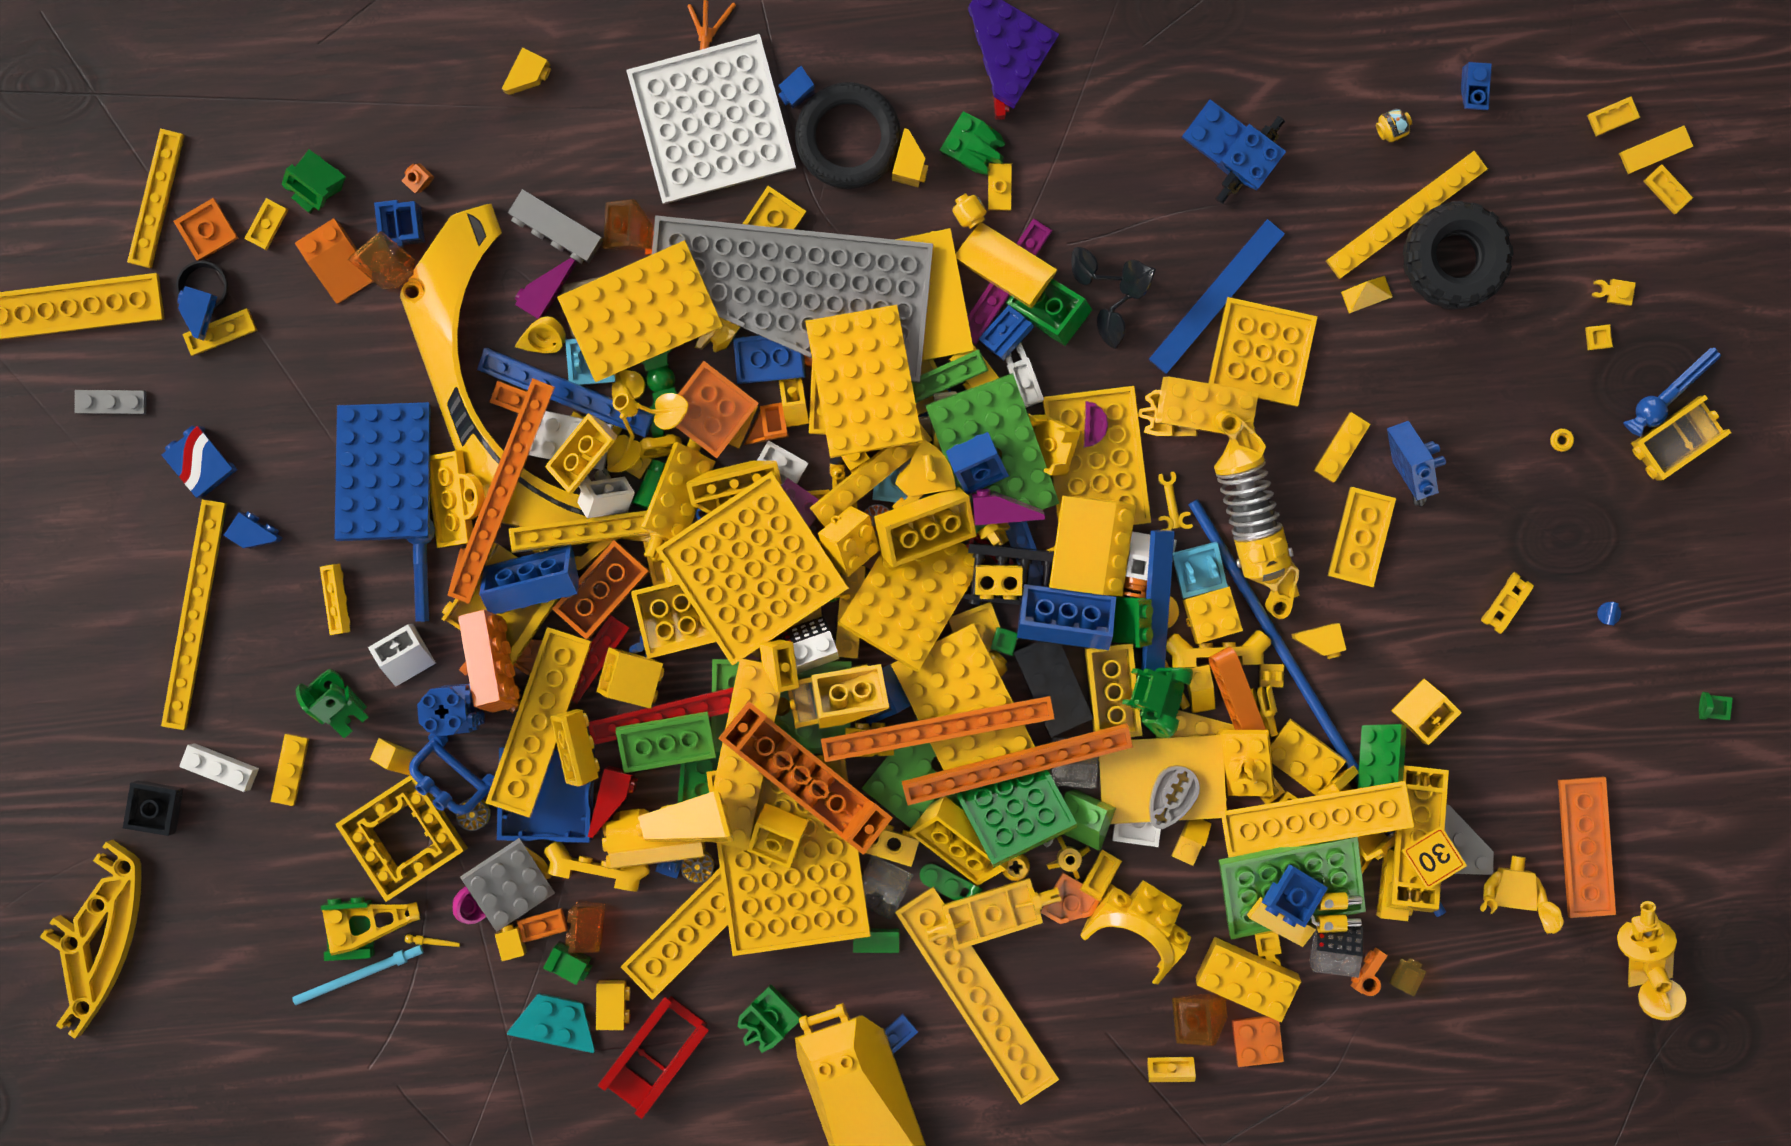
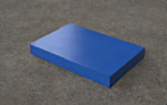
(764, 360)

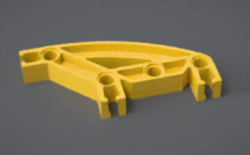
(121, 905)

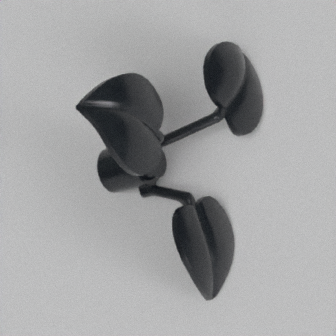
(1134, 283)

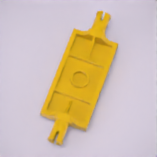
(671, 505)
(992, 914)

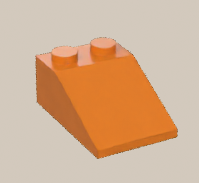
(328, 255)

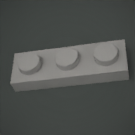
(110, 402)

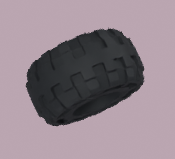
(1486, 236)

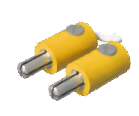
(1336, 923)

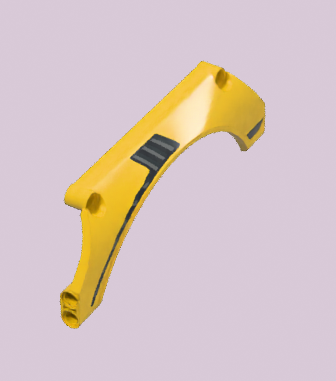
(434, 322)

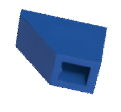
(1476, 85)
(249, 533)

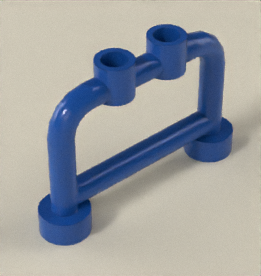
(442, 798)

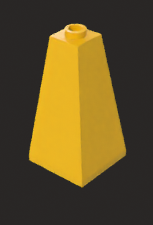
(688, 821)

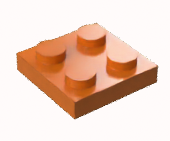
(205, 229)
(1257, 1041)

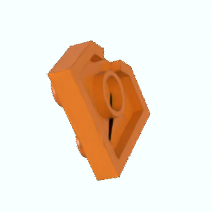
(1073, 903)

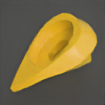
(542, 336)

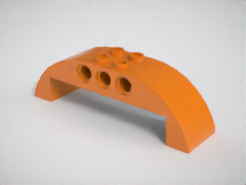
(805, 778)

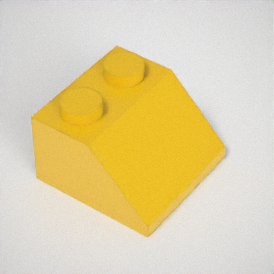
(910, 162)
(777, 835)

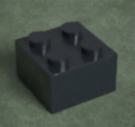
(153, 808)

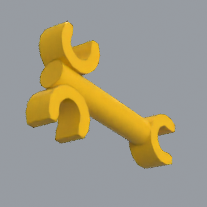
(1175, 520)

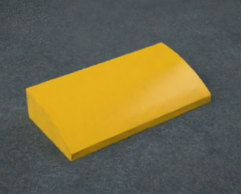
(1005, 264)

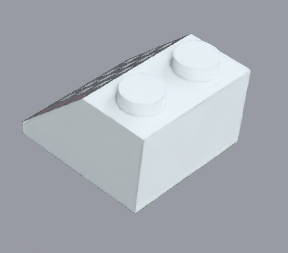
(811, 644)

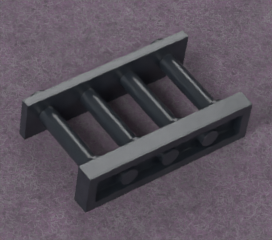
(1003, 554)

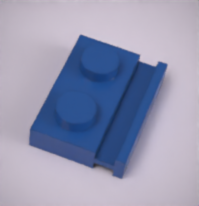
(1006, 332)

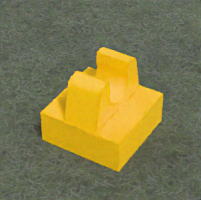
(995, 533)
(1271, 675)

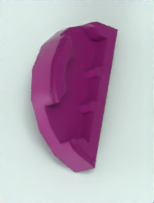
(1095, 424)

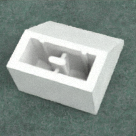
(402, 654)

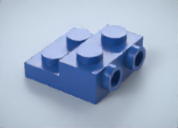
(1294, 897)

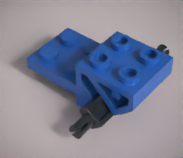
(1236, 149)

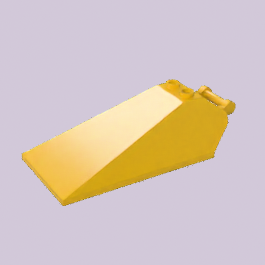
(855, 1082)

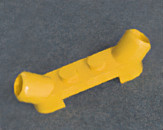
(1249, 653)
(563, 864)

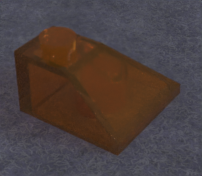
(627, 226)
(384, 262)
(1199, 1018)

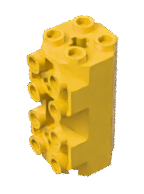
(630, 850)

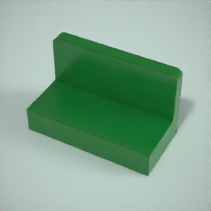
(879, 942)

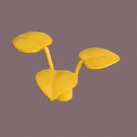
(668, 414)

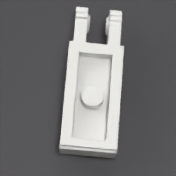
(1025, 378)

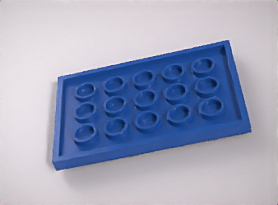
(383, 471)

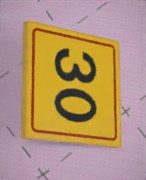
(1434, 858)

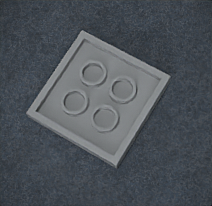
(507, 884)

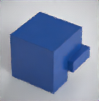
(400, 221)

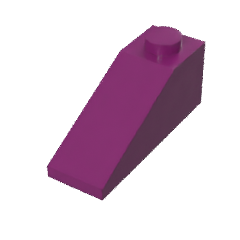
(542, 292)
(998, 508)

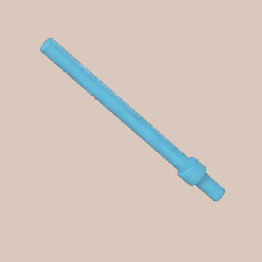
(399, 958)

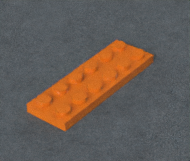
(1586, 847)

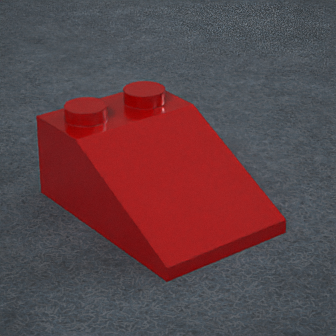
(613, 791)

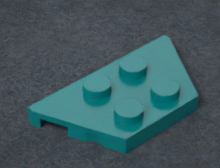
(555, 1022)

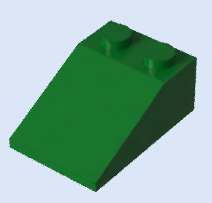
(1056, 312)

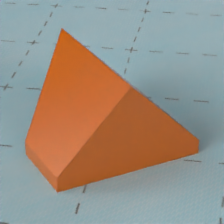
(768, 425)

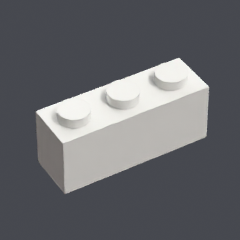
(219, 767)

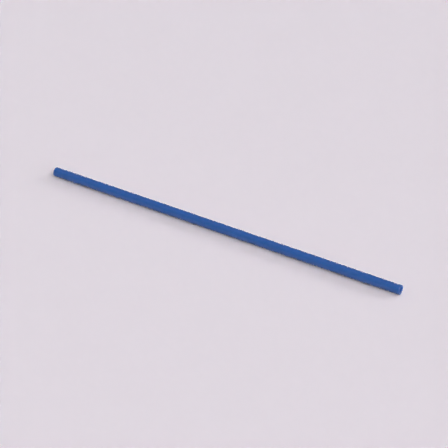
(1279, 645)

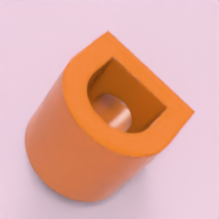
(417, 178)

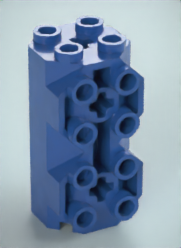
(449, 711)

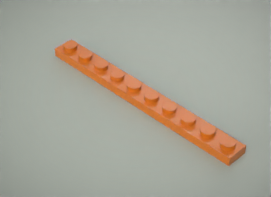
(501, 491)
(937, 729)
(1017, 764)

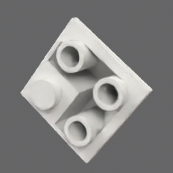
(1139, 556)

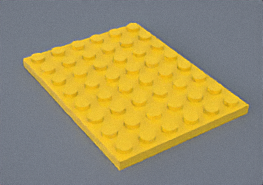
(798, 906)

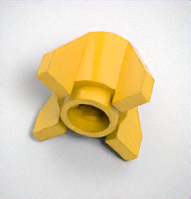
(1066, 851)

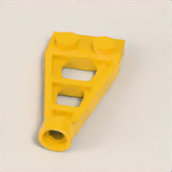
(339, 931)

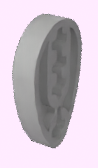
(1185, 799)

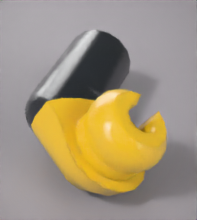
(837, 468)

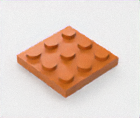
(714, 409)

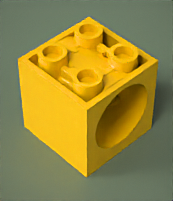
(630, 678)

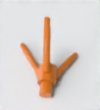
(706, 33)

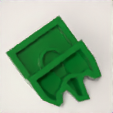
(973, 144)
(768, 1019)

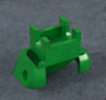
(1159, 697)
(314, 701)

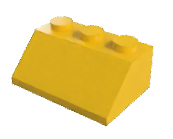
(581, 452)
(575, 747)

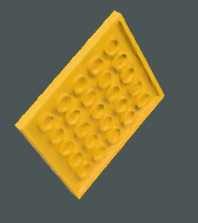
(752, 568)

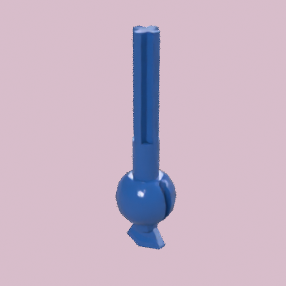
(1653, 410)
(421, 575)

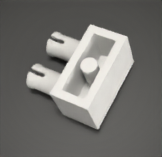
(605, 495)

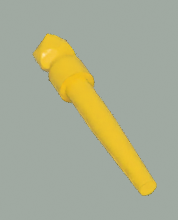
(420, 940)

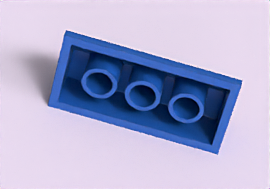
(529, 580)
(1066, 617)

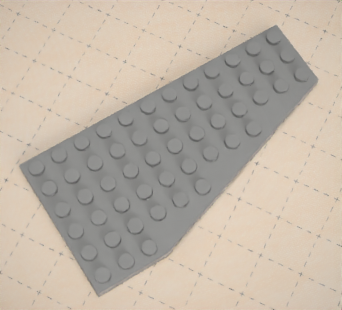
(783, 276)

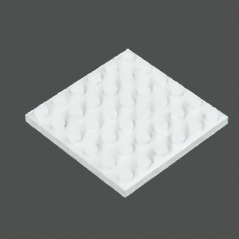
(711, 119)

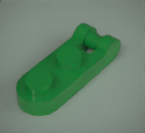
(946, 881)

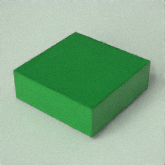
(1004, 641)

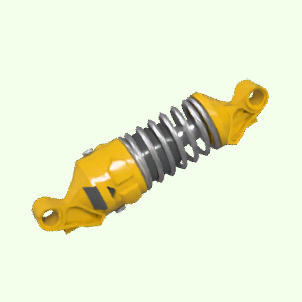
(1256, 532)

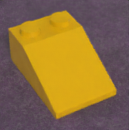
(849, 695)

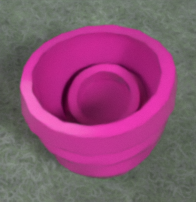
(466, 908)

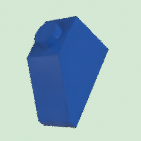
(796, 88)
(196, 310)

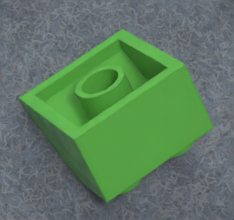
(1091, 816)

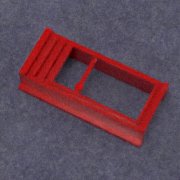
(633, 1087)

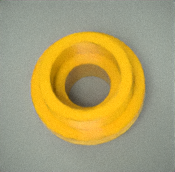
(1569, 440)

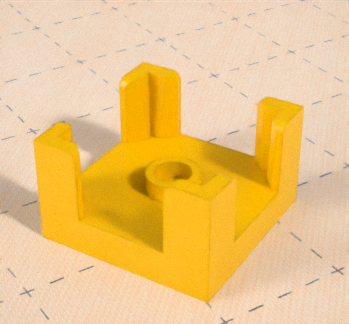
(1056, 443)

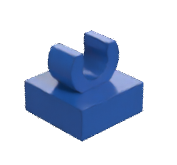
(669, 868)

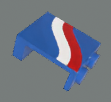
(198, 462)

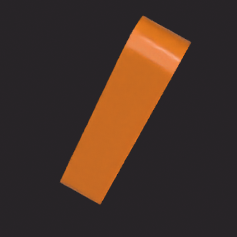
(1235, 690)

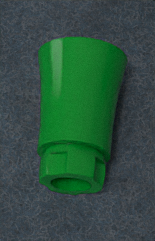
(648, 485)

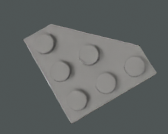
(1470, 846)

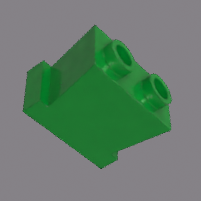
(313, 179)
(568, 965)

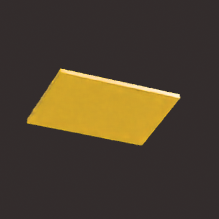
(946, 316)
(1131, 773)

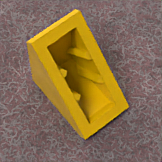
(392, 756)

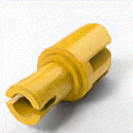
(1267, 712)

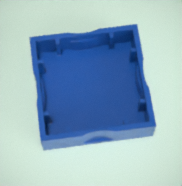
(559, 814)

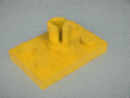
(1248, 762)

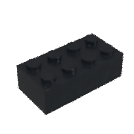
(1051, 675)

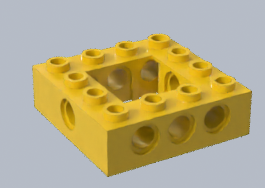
(374, 857)

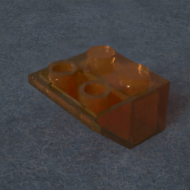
(586, 927)

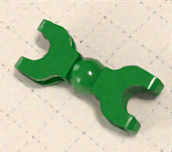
(660, 381)

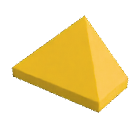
(1366, 294)

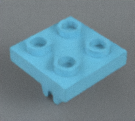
(577, 367)
(1199, 569)

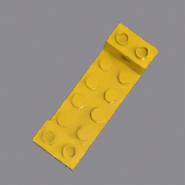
(1428, 802)

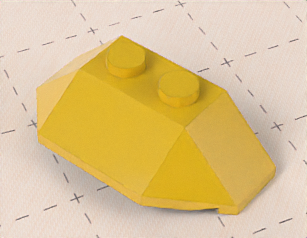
(722, 484)

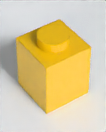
(510, 943)

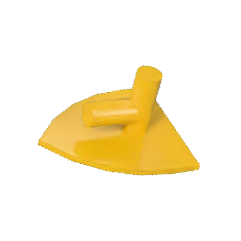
(929, 471)

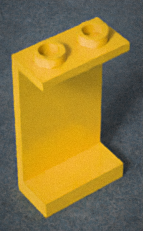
(1370, 845)

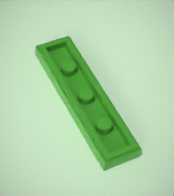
(949, 375)

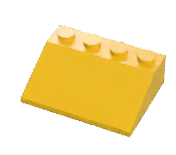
(1092, 545)
(668, 620)

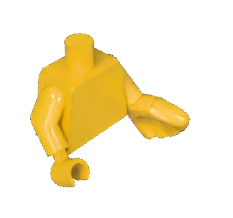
(1522, 891)

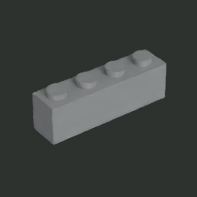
(555, 226)

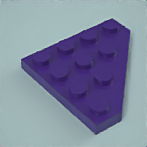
(1010, 46)

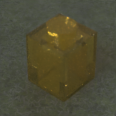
(1408, 976)

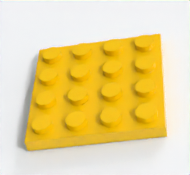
(1263, 350)

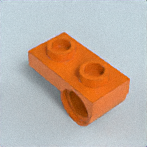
(1373, 961)

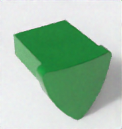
(1714, 707)

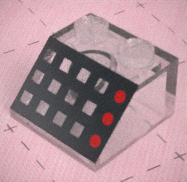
(1338, 952)

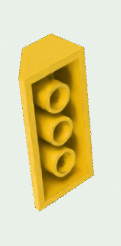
(950, 836)

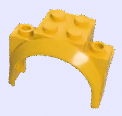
(1147, 914)

